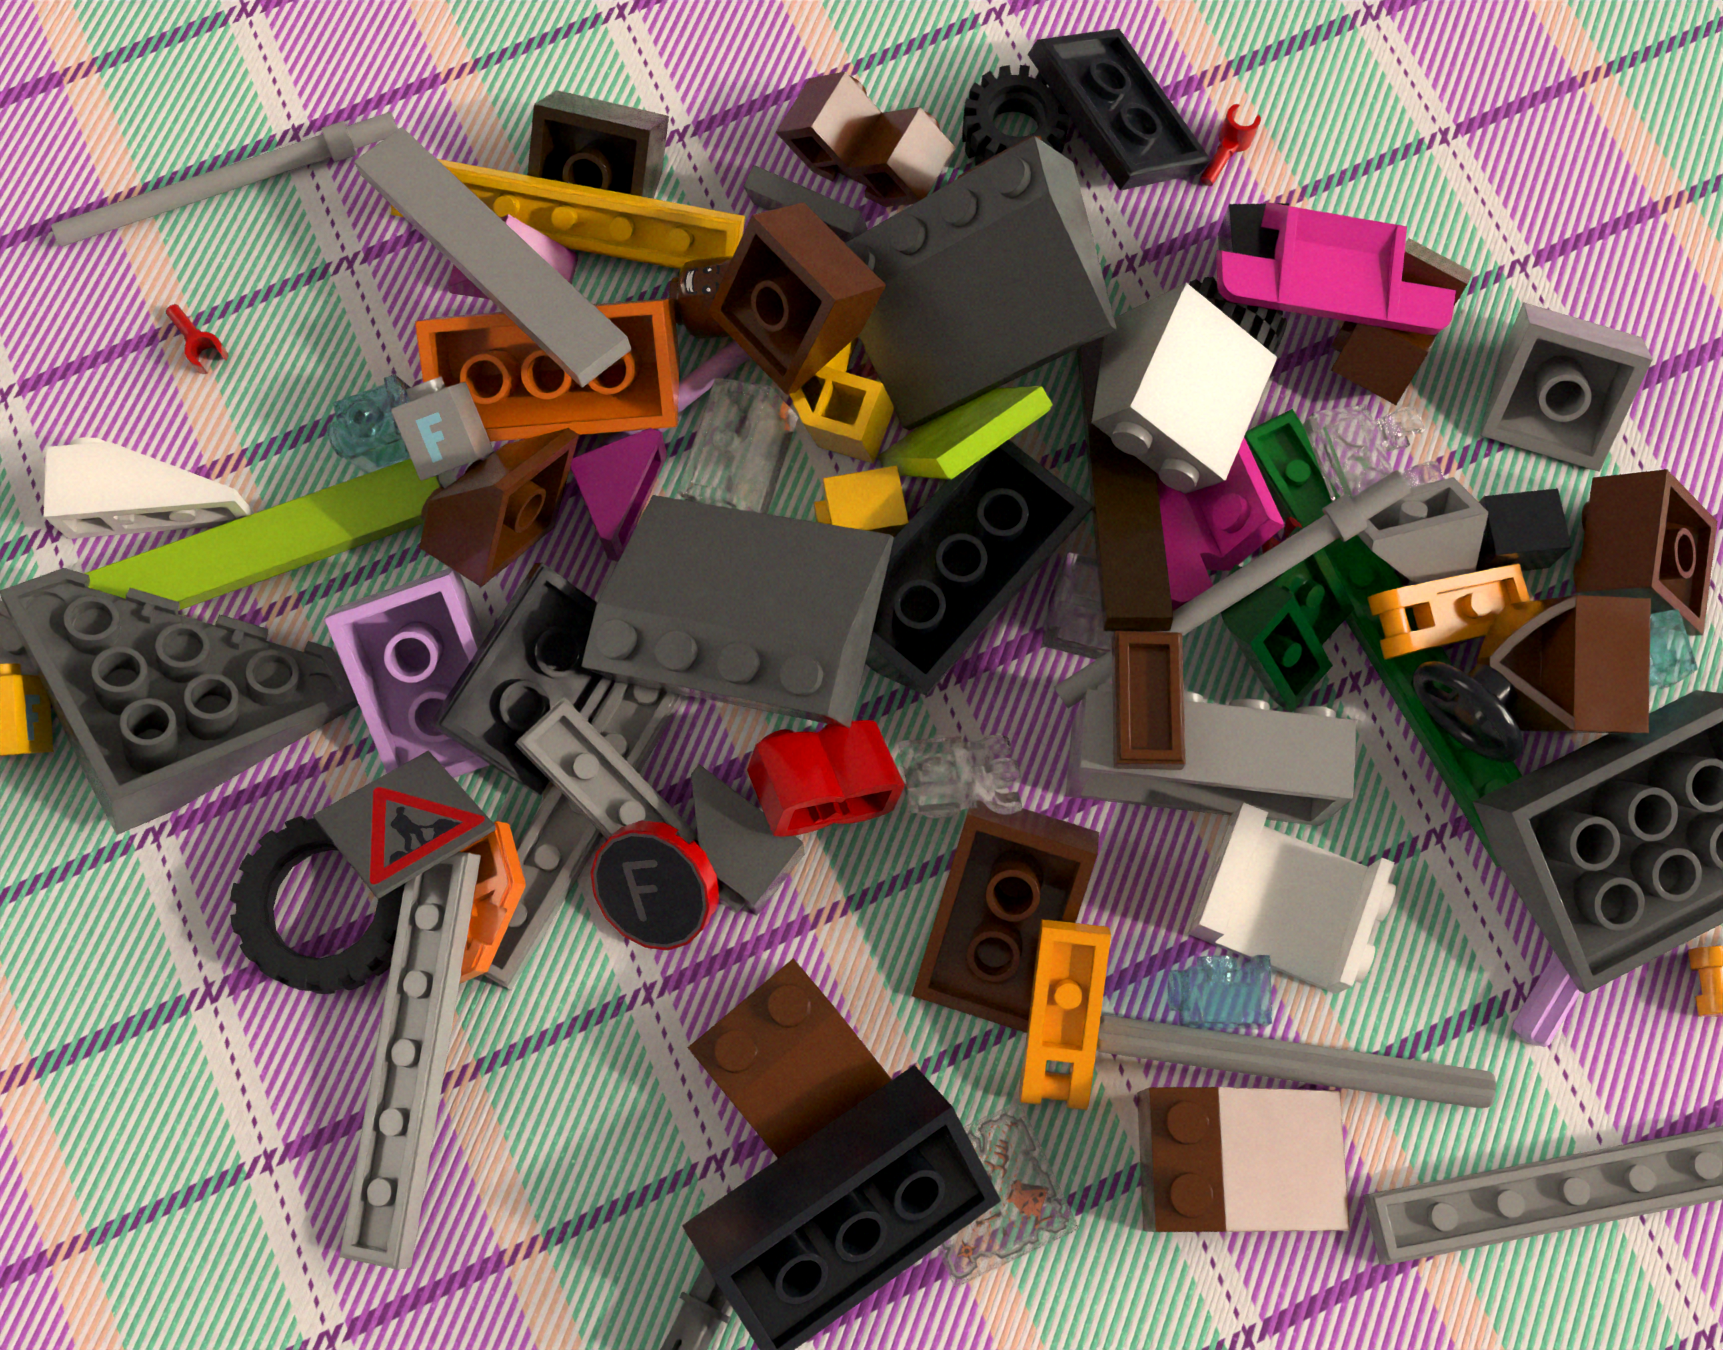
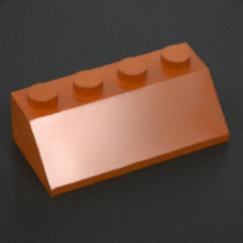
(530, 395)

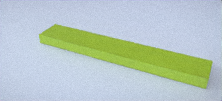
(274, 539)

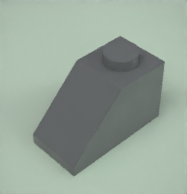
(740, 844)

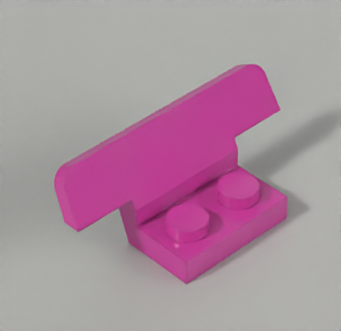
(1335, 271)
(1215, 526)

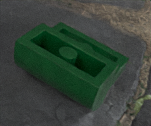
(1287, 624)

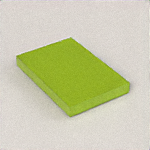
(966, 433)

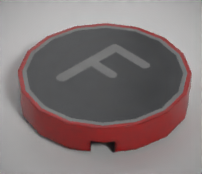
(654, 885)

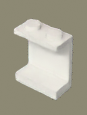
(1292, 903)

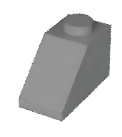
(1429, 532)

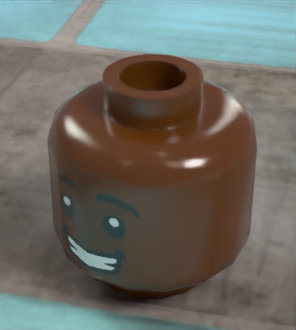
(694, 293)

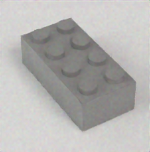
(1235, 755)

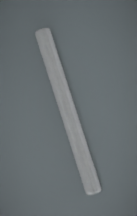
(1296, 1062)

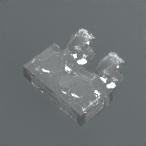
(1354, 447)
(953, 774)

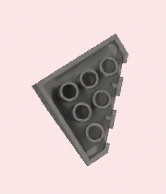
(163, 699)

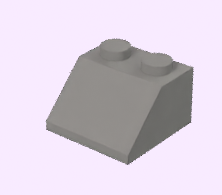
(1564, 386)

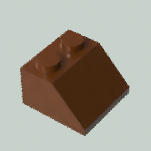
(794, 294)
(499, 506)
(1648, 542)

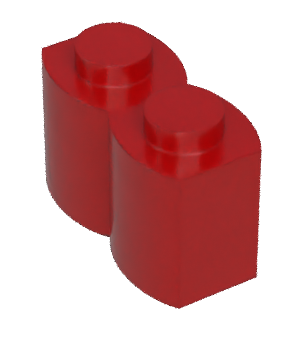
(824, 777)

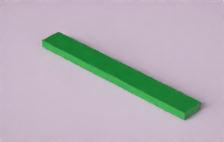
(1301, 493)

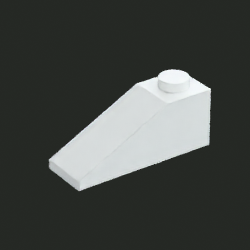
(112, 490)

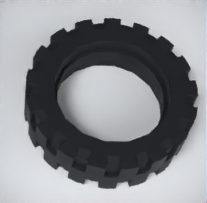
(257, 926)

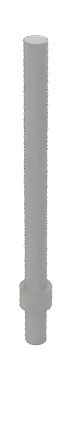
(336, 142)
(1341, 519)

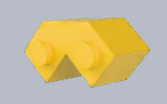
(844, 409)

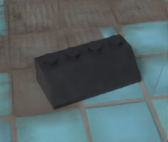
(967, 562)
(843, 1212)

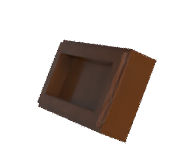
(1148, 700)

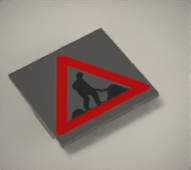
(403, 823)

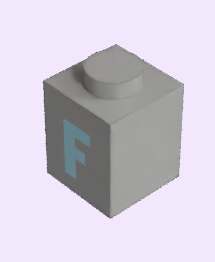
(441, 427)

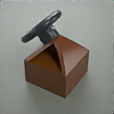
(1547, 669)

